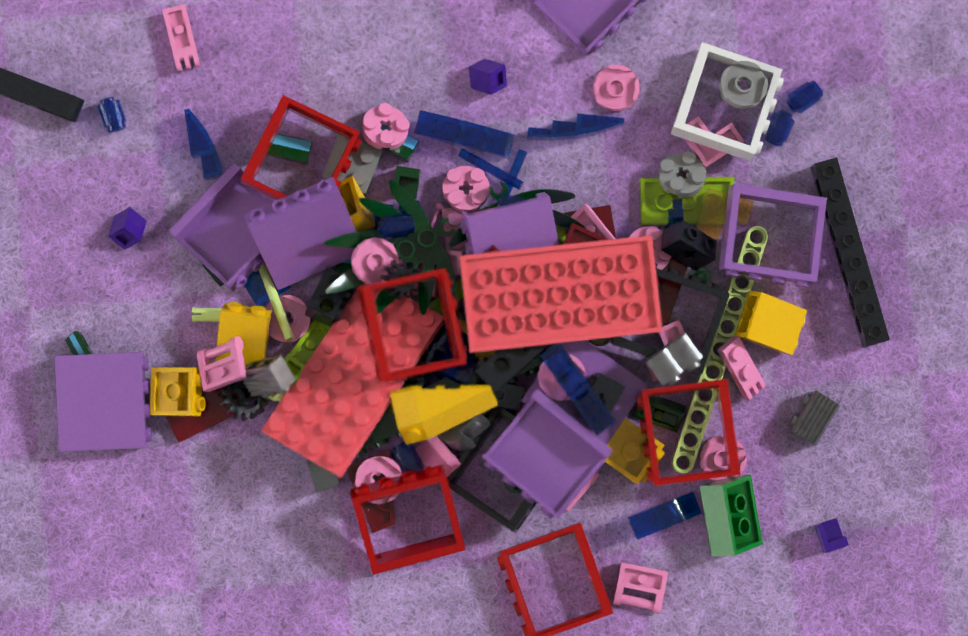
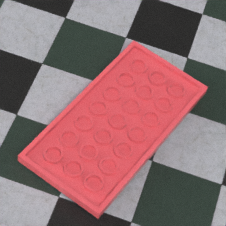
(560, 293)
(338, 389)

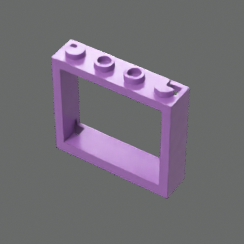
(757, 273)

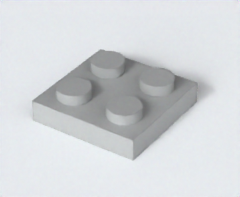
(362, 166)

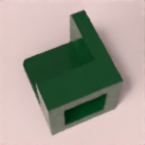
(408, 179)

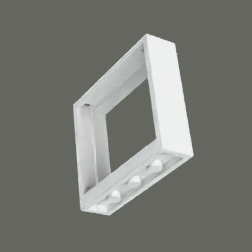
(713, 140)

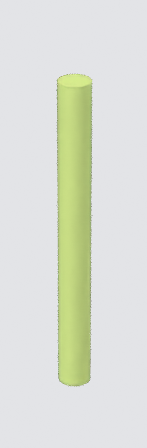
(276, 303)

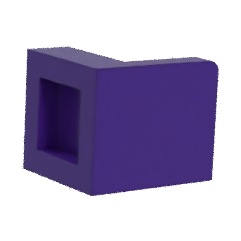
(488, 76)
(127, 228)
(830, 535)

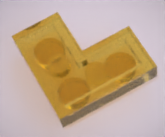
(714, 212)

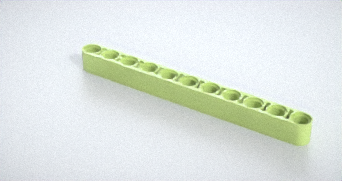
(733, 317)

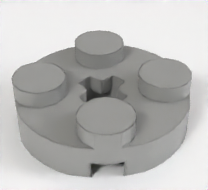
(750, 96)
(682, 162)

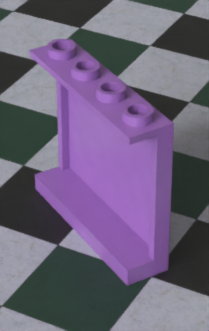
(587, 20)
(511, 226)
(219, 232)
(294, 232)
(597, 362)
(102, 401)
(547, 455)

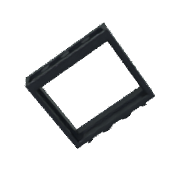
(695, 283)
(466, 458)

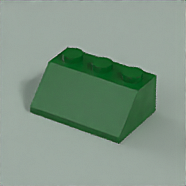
(731, 515)

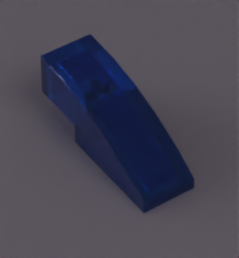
(203, 147)
(664, 515)

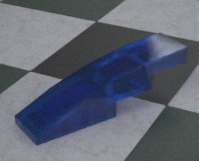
(585, 126)
(464, 134)
(577, 388)

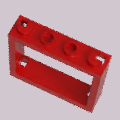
(284, 106)
(453, 326)
(727, 428)
(417, 552)
(513, 585)

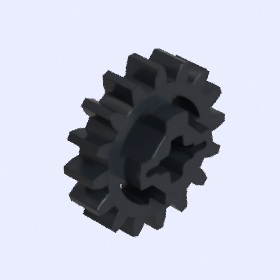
(237, 398)

